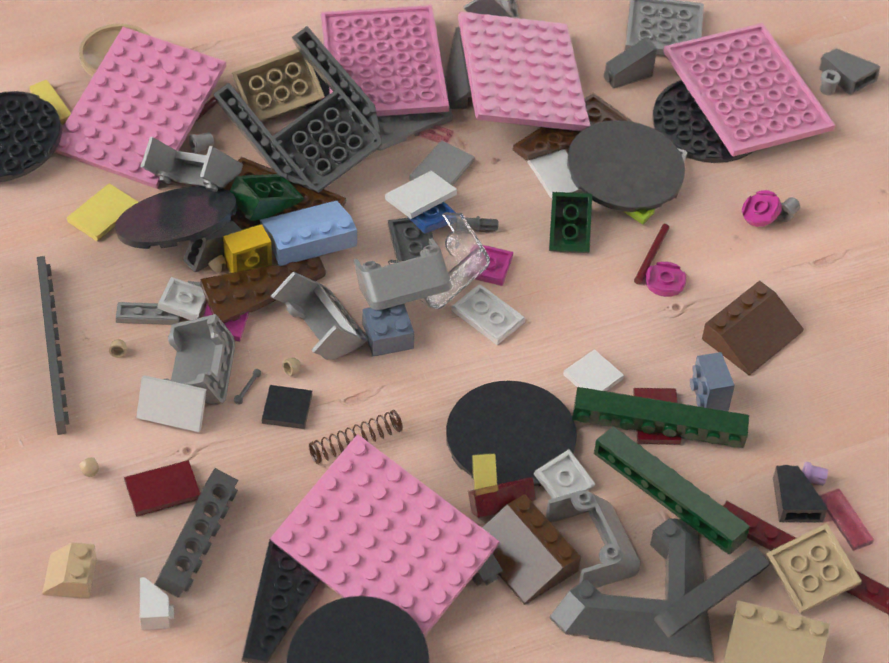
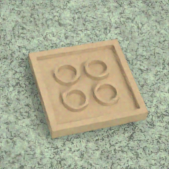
(813, 568)

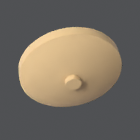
(97, 44)

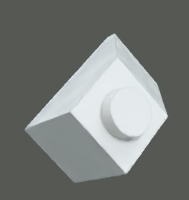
(154, 607)

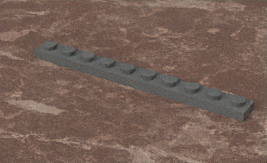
(53, 349)

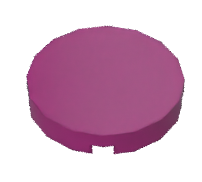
(761, 208)
(665, 279)

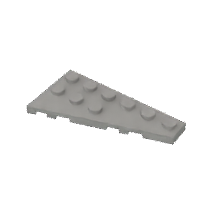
(397, 128)

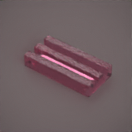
(433, 136)

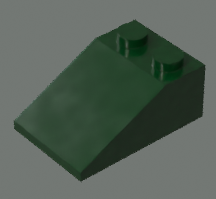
(264, 195)
(570, 222)

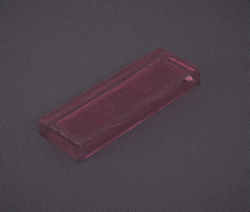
(846, 520)

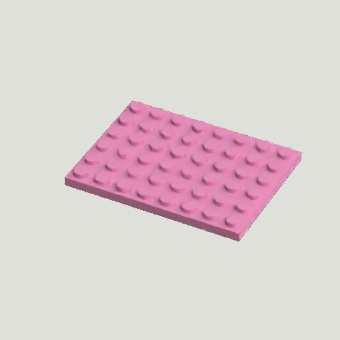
(390, 56)
(522, 72)
(748, 89)
(138, 94)
(384, 536)

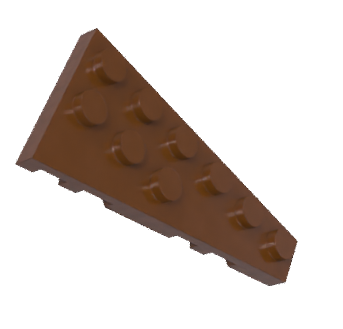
(550, 140)
(252, 289)

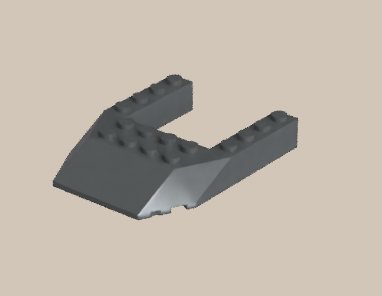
(323, 139)

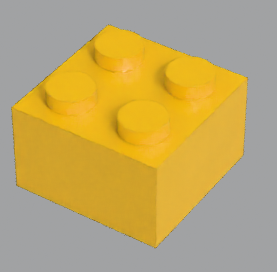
(247, 249)

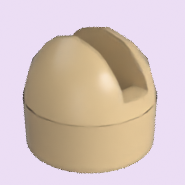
(218, 264)
(118, 348)
(291, 366)
(89, 467)

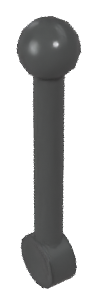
(239, 398)

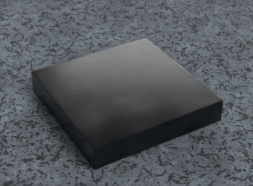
(287, 406)

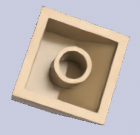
(71, 571)

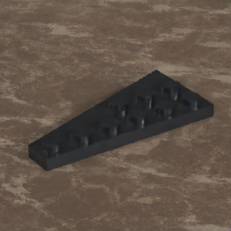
(279, 599)

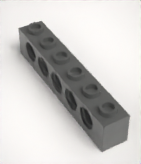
(170, 577)

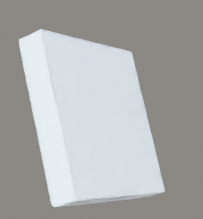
(182, 299)
(593, 372)
(564, 476)

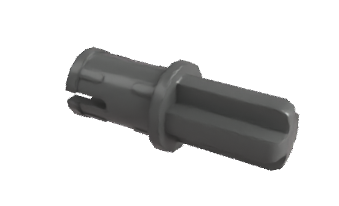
(483, 224)

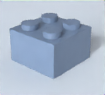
(388, 330)
(712, 382)

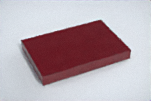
(663, 394)
(162, 488)

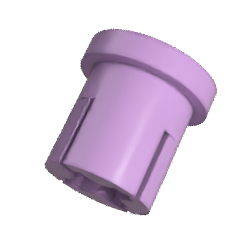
(815, 474)

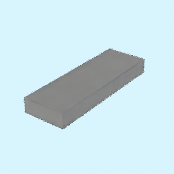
(144, 314)

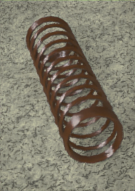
(314, 450)

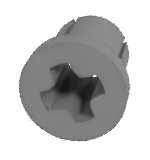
(829, 81)
(200, 142)
(788, 209)

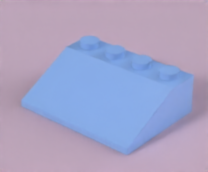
(310, 232)

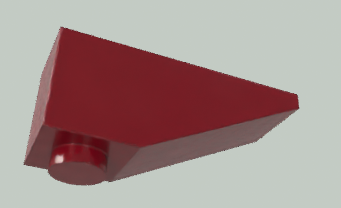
(494, 498)

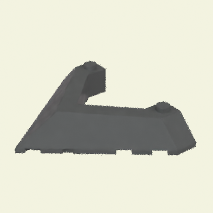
(632, 618)

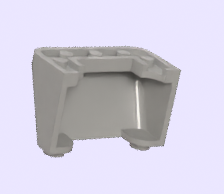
(203, 355)

